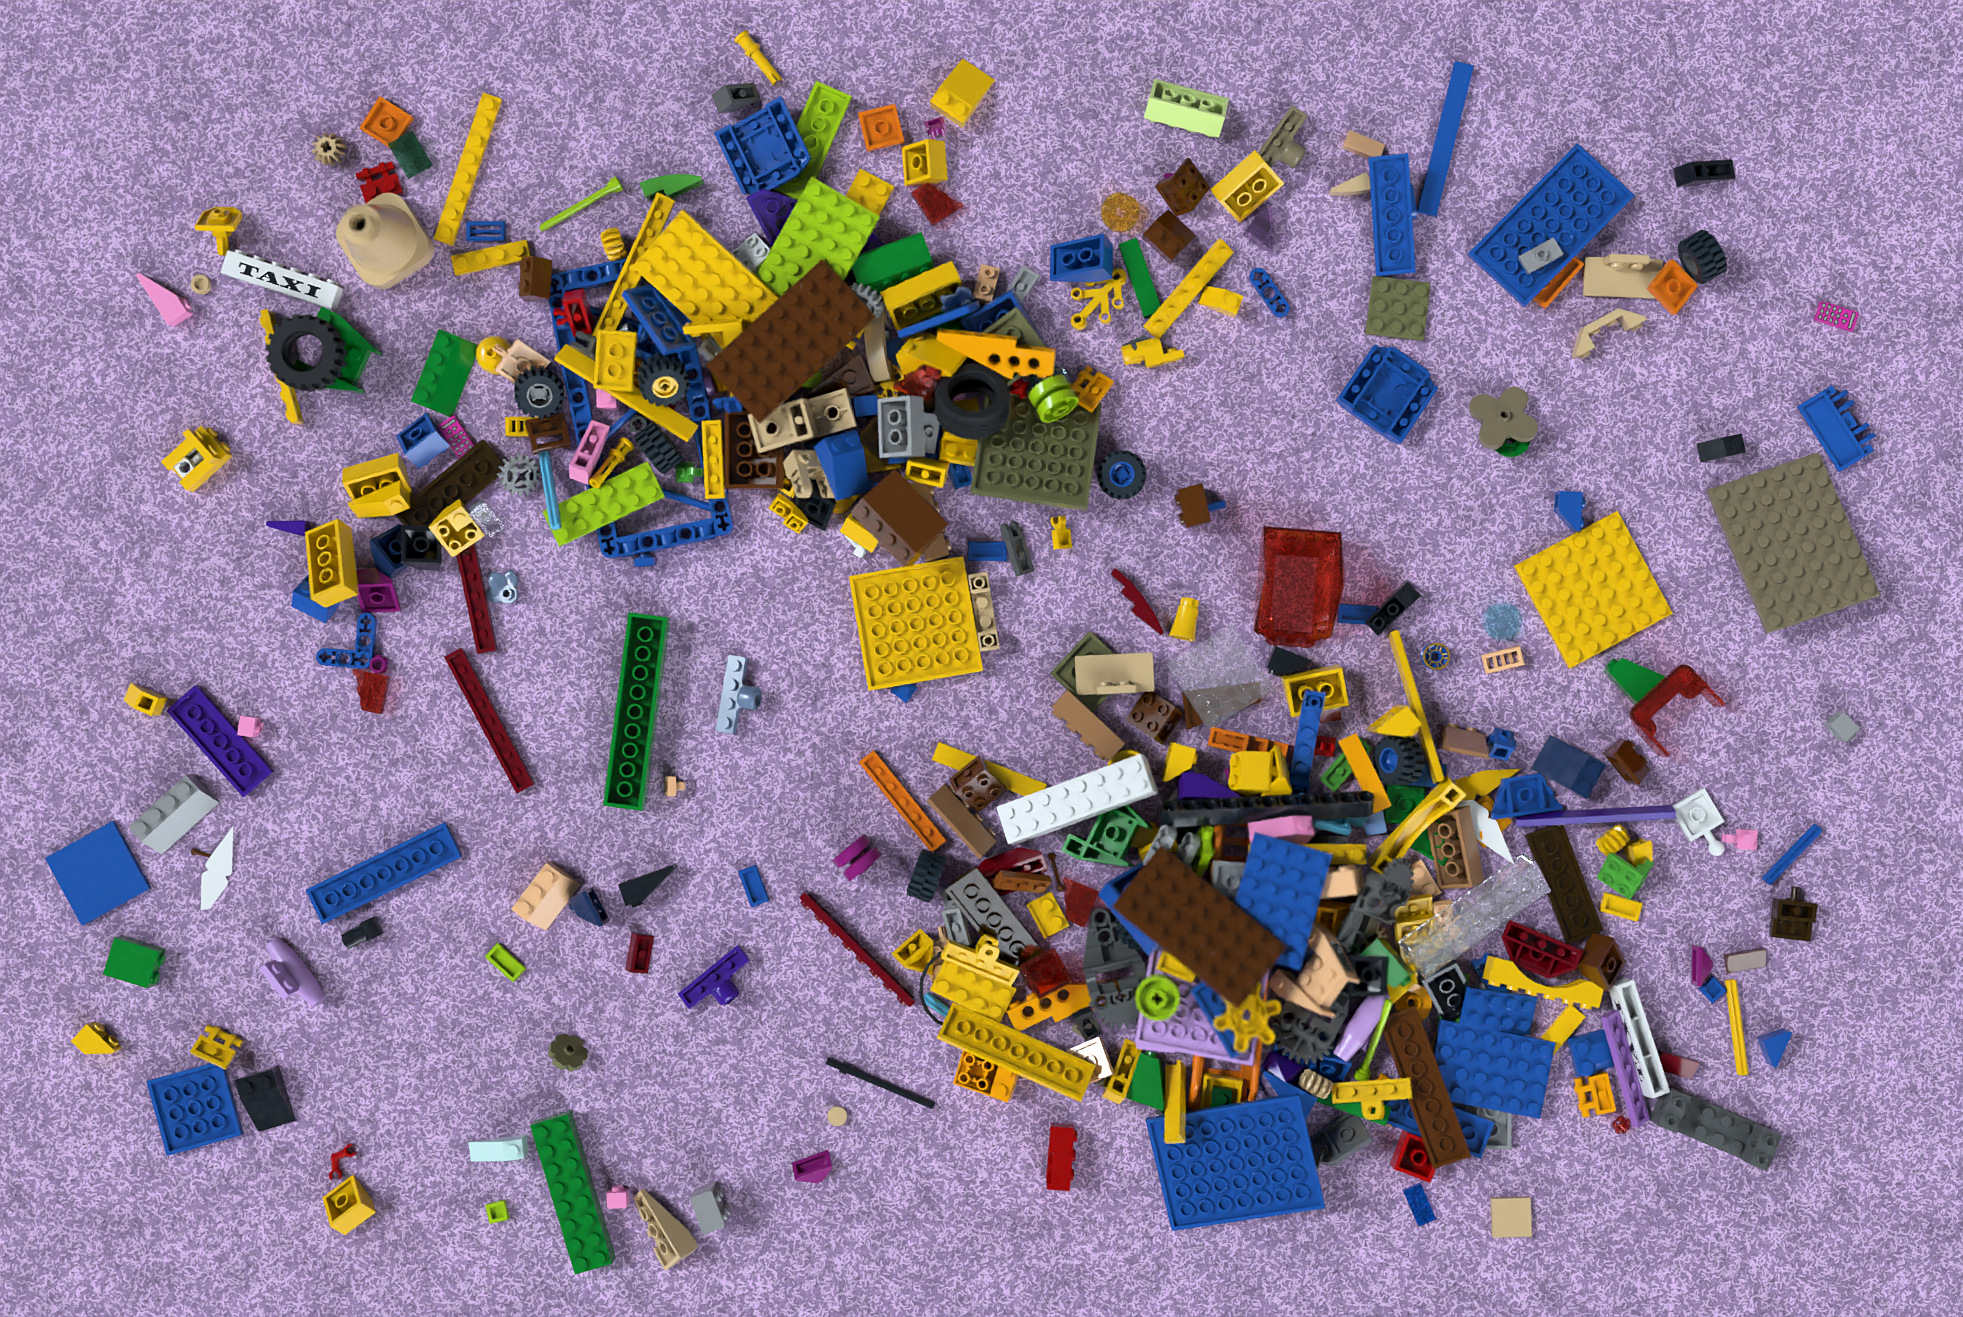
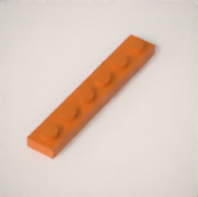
(902, 801)

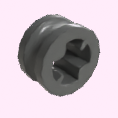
(634, 419)

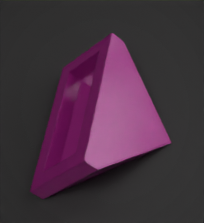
(1700, 965)
(812, 1168)

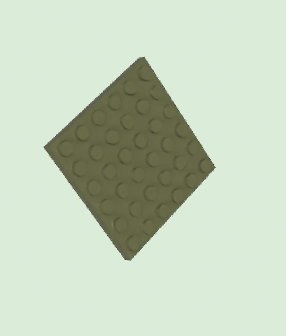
(1038, 459)

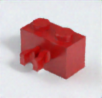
(576, 311)

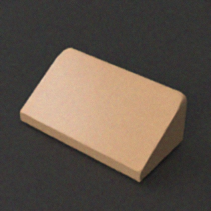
(1362, 145)

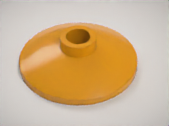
(1420, 998)

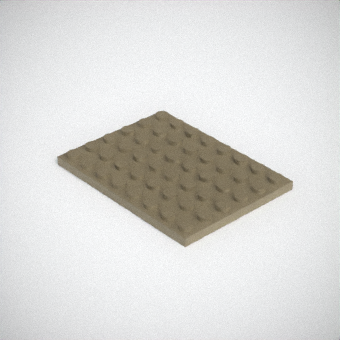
(1792, 543)

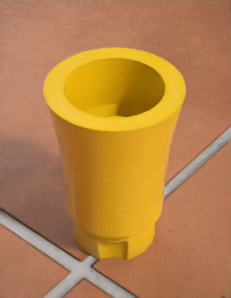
(1185, 620)

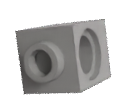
(1841, 726)

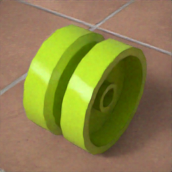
(1053, 398)
(1157, 1008)

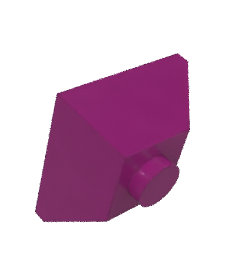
(376, 592)

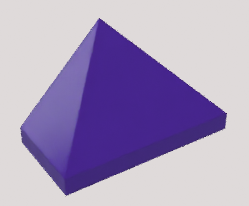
(1282, 1067)

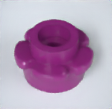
(382, 668)

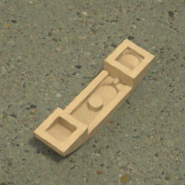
(876, 349)

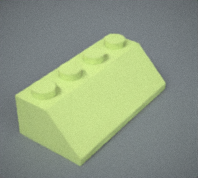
(1186, 108)

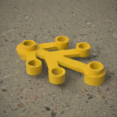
(1099, 296)

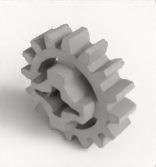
(869, 298)
(527, 465)

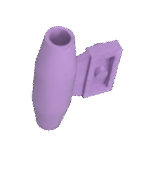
(290, 974)
(1361, 1027)

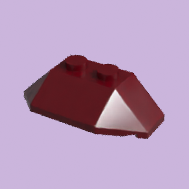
(1015, 860)
(1538, 951)

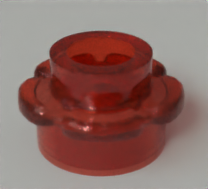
(1623, 1126)

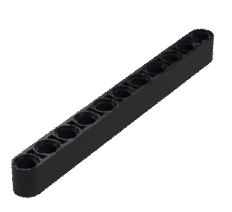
(1259, 808)

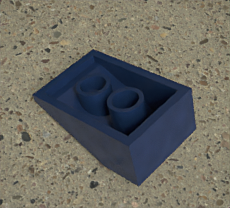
(1568, 767)

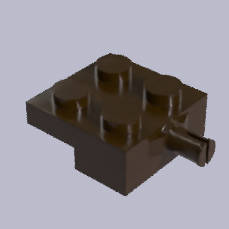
(1792, 917)

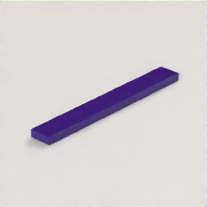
(1596, 816)

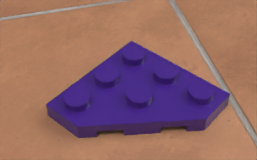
(771, 211)

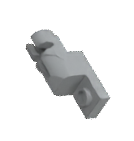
(955, 921)

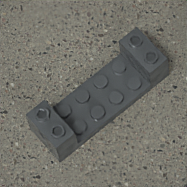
(1716, 1127)

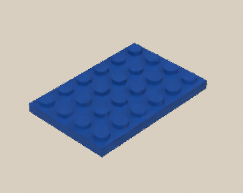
(1283, 891)
(1493, 1068)

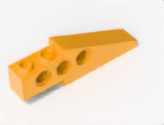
(981, 345)
(1058, 1009)

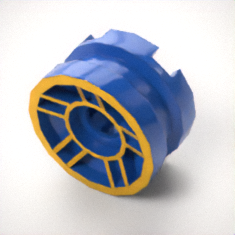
(1443, 655)

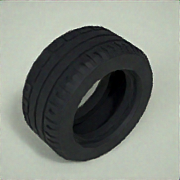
(968, 423)

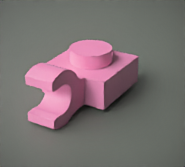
(1743, 839)

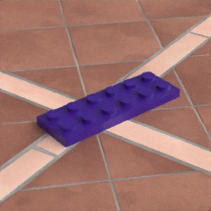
(220, 741)

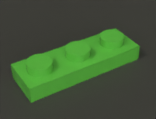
(1339, 770)

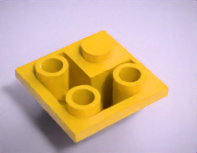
(456, 528)

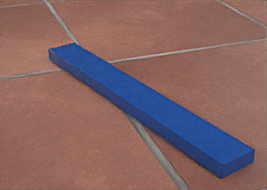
(1445, 138)

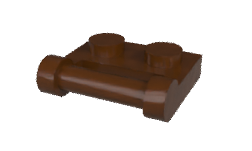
(547, 427)

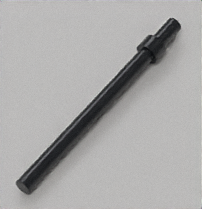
(845, 1068)

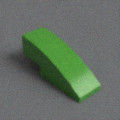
(671, 185)

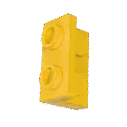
(957, 450)

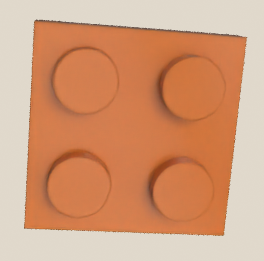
(386, 122)
(881, 127)
(1672, 287)

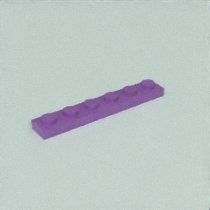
(1625, 1068)

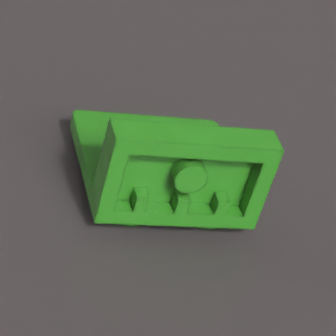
(1623, 876)

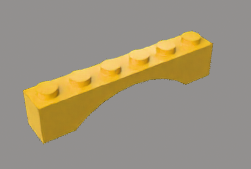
(1437, 802)
(1506, 972)

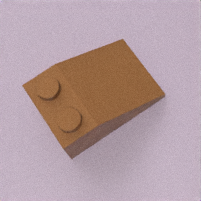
(1462, 741)

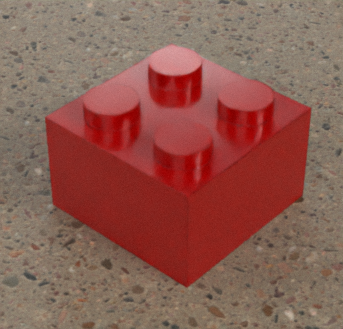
(1412, 1157)

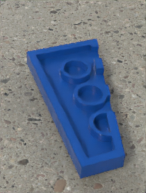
(1213, 1006)

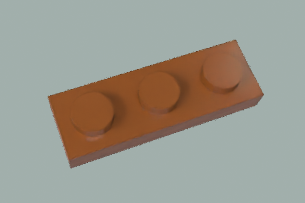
(1021, 881)

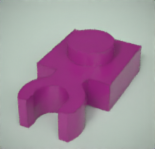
(935, 127)

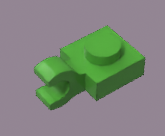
(686, 472)

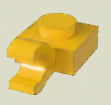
(1060, 536)

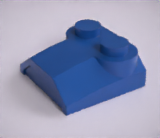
(1590, 1052)

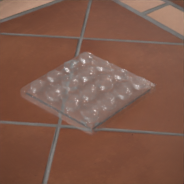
(1220, 677)

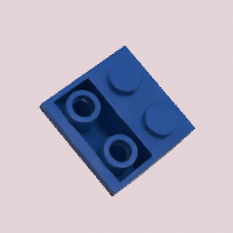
(302, 601)

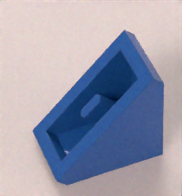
(1774, 1045)

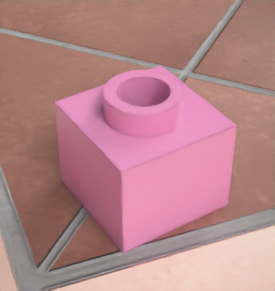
(250, 726)
(618, 1197)

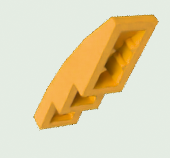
(1364, 771)

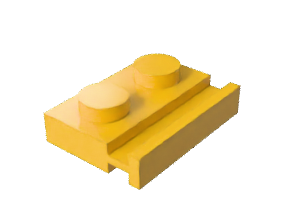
(1047, 914)

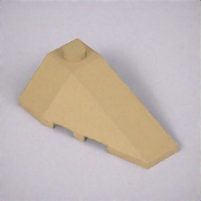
(671, 1237)

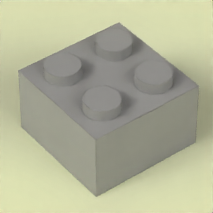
(710, 1207)

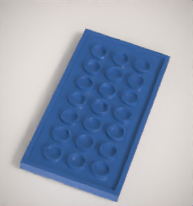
(1566, 204)

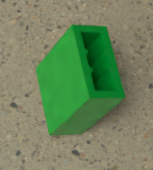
(134, 961)

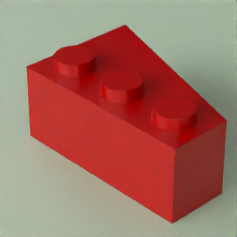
(1060, 1156)

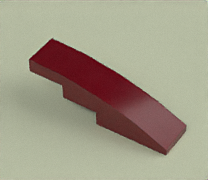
(1141, 607)

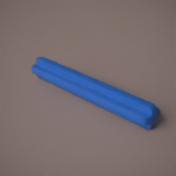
(1792, 854)

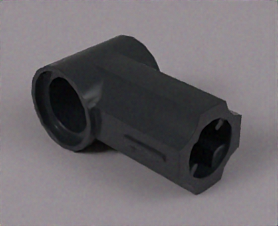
(365, 931)

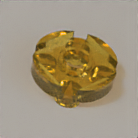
(1124, 202)

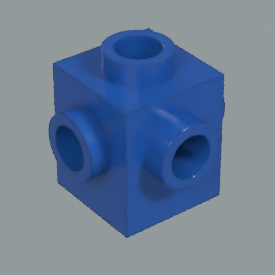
(1501, 743)

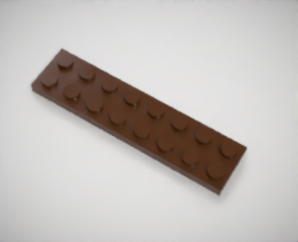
(1430, 1100)

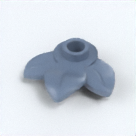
(961, 298)
(500, 585)

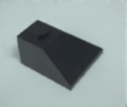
(816, 508)
(420, 548)
(1371, 973)

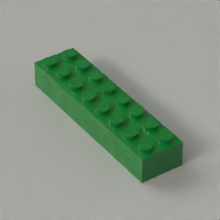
(573, 1192)

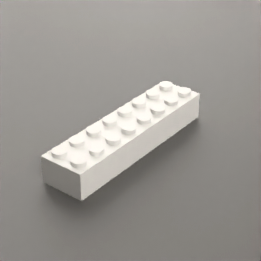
(1077, 799)

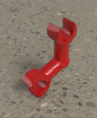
(335, 1160)

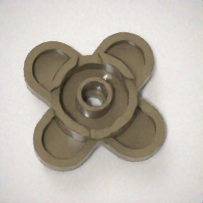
(1503, 418)

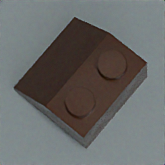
(1168, 236)
(535, 278)
(1192, 506)
(1627, 762)
(1601, 961)

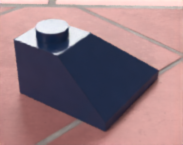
(387, 552)
(588, 907)

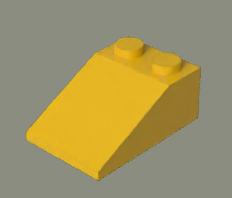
(961, 93)
(927, 350)

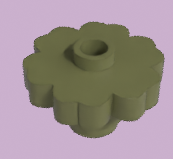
(567, 1052)

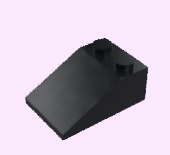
(1447, 990)
(265, 1098)

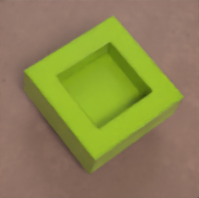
(497, 1211)

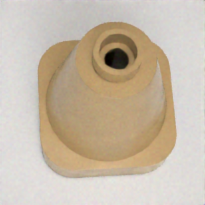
(384, 240)

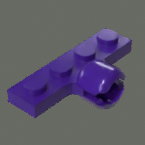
(716, 980)

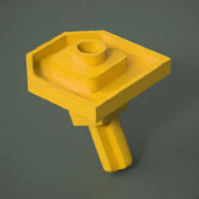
(221, 223)

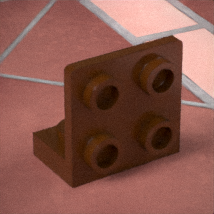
(1183, 188)
(1154, 716)
(977, 784)

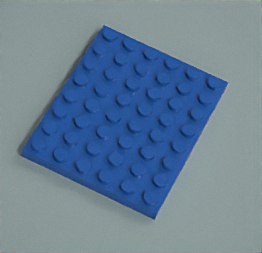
(1238, 1163)

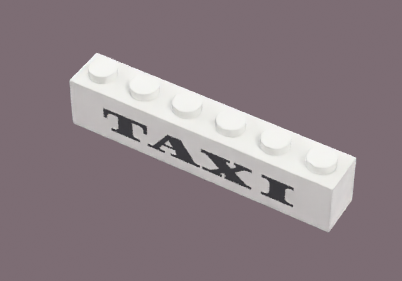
(281, 280)
(1640, 1040)

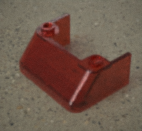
(1679, 680)

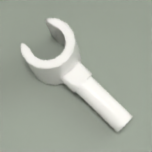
(859, 551)

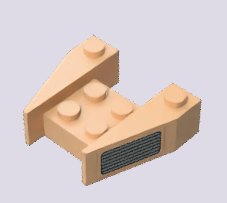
(1320, 978)

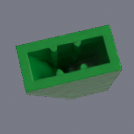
(1631, 678)
(1397, 970)
(1148, 1081)

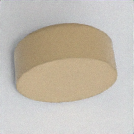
(201, 284)
(837, 1115)

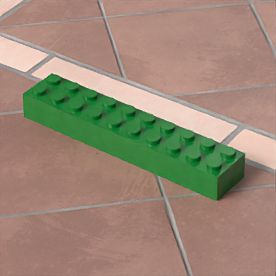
(636, 711)

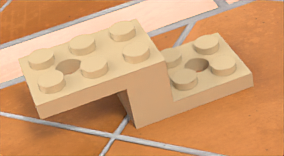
(804, 420)

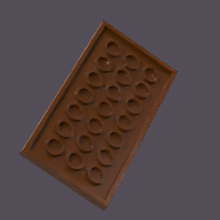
(791, 341)
(1199, 927)

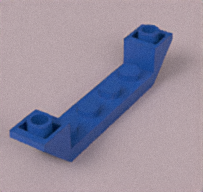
(1305, 740)

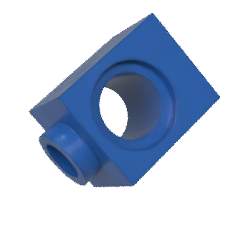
(866, 406)

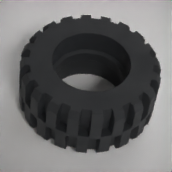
(281, 346)

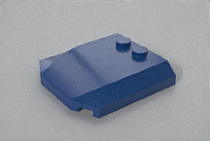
(764, 148)
(1388, 392)

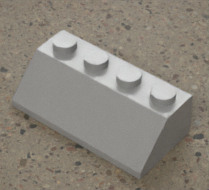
(174, 814)

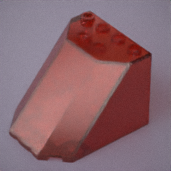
(1298, 585)

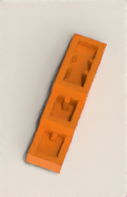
(1241, 742)

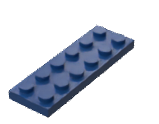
(1392, 214)
(1474, 1127)

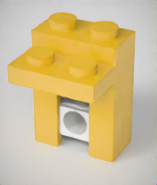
(208, 447)

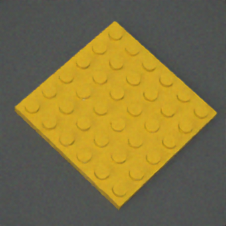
(1592, 589)
(915, 623)

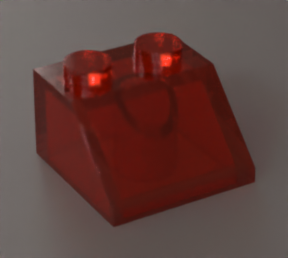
(1045, 974)

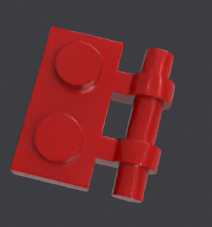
(387, 184)

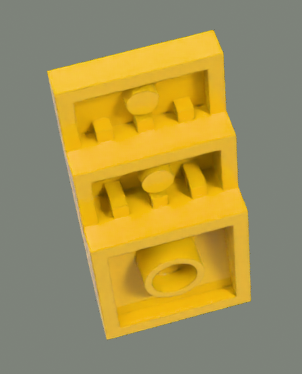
(1410, 917)

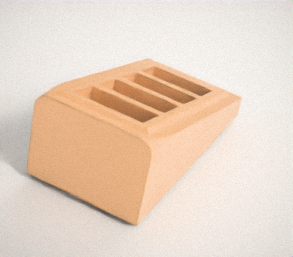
(1517, 649)

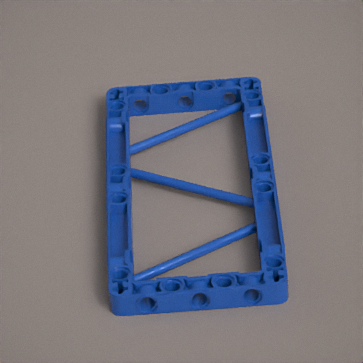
(582, 416)

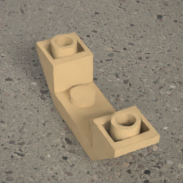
(1627, 320)
(983, 611)

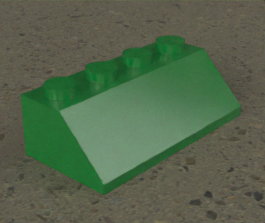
(893, 263)
(445, 373)

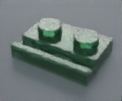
(410, 154)

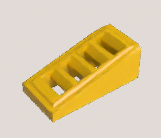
(508, 426)

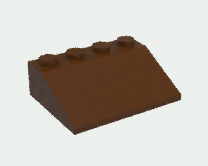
(743, 464)
(900, 518)

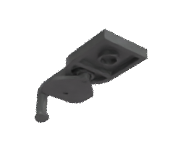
(1340, 1140)

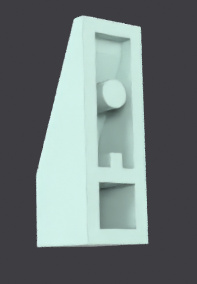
(499, 1149)

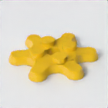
(1255, 1026)

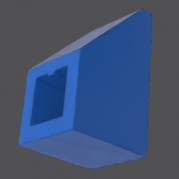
(1569, 507)

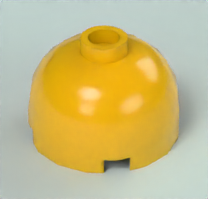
(487, 357)

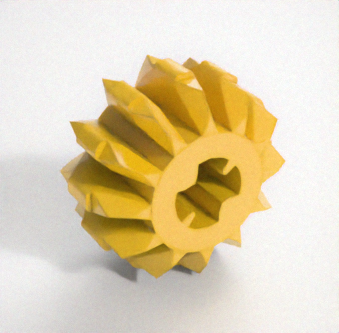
(613, 244)
(1613, 840)

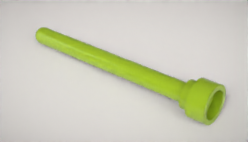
(612, 186)
(1363, 1071)

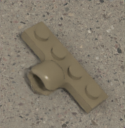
(1281, 143)

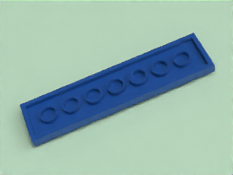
(384, 873)

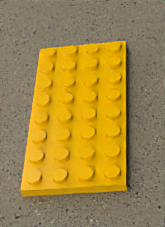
(703, 275)

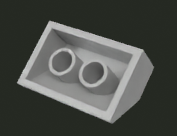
(901, 427)

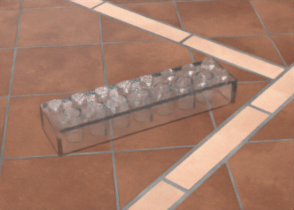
(1474, 916)

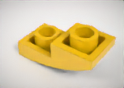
(792, 515)

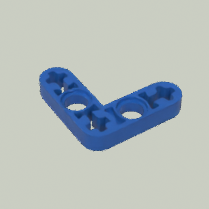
(360, 649)

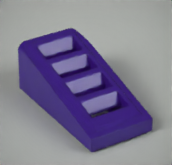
(296, 527)

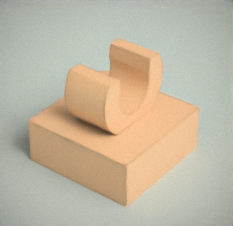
(671, 786)

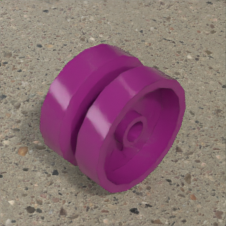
(859, 860)

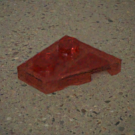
(935, 203)
(919, 382)
(372, 690)
(1078, 901)

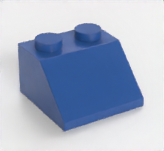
(422, 441)

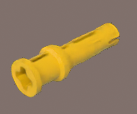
(753, 50)
(615, 457)

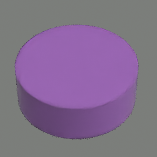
(710, 386)

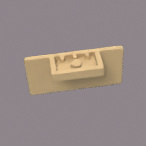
(1620, 275)
(1114, 673)

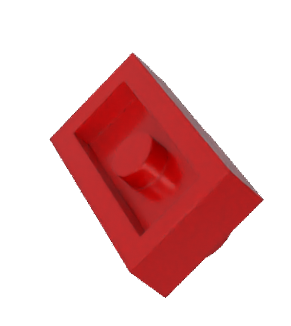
(1325, 746)

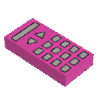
(1836, 316)
(456, 436)

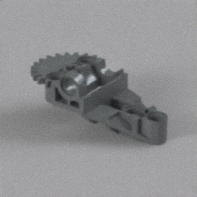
(1392, 890)
(1106, 956)
(1307, 1043)

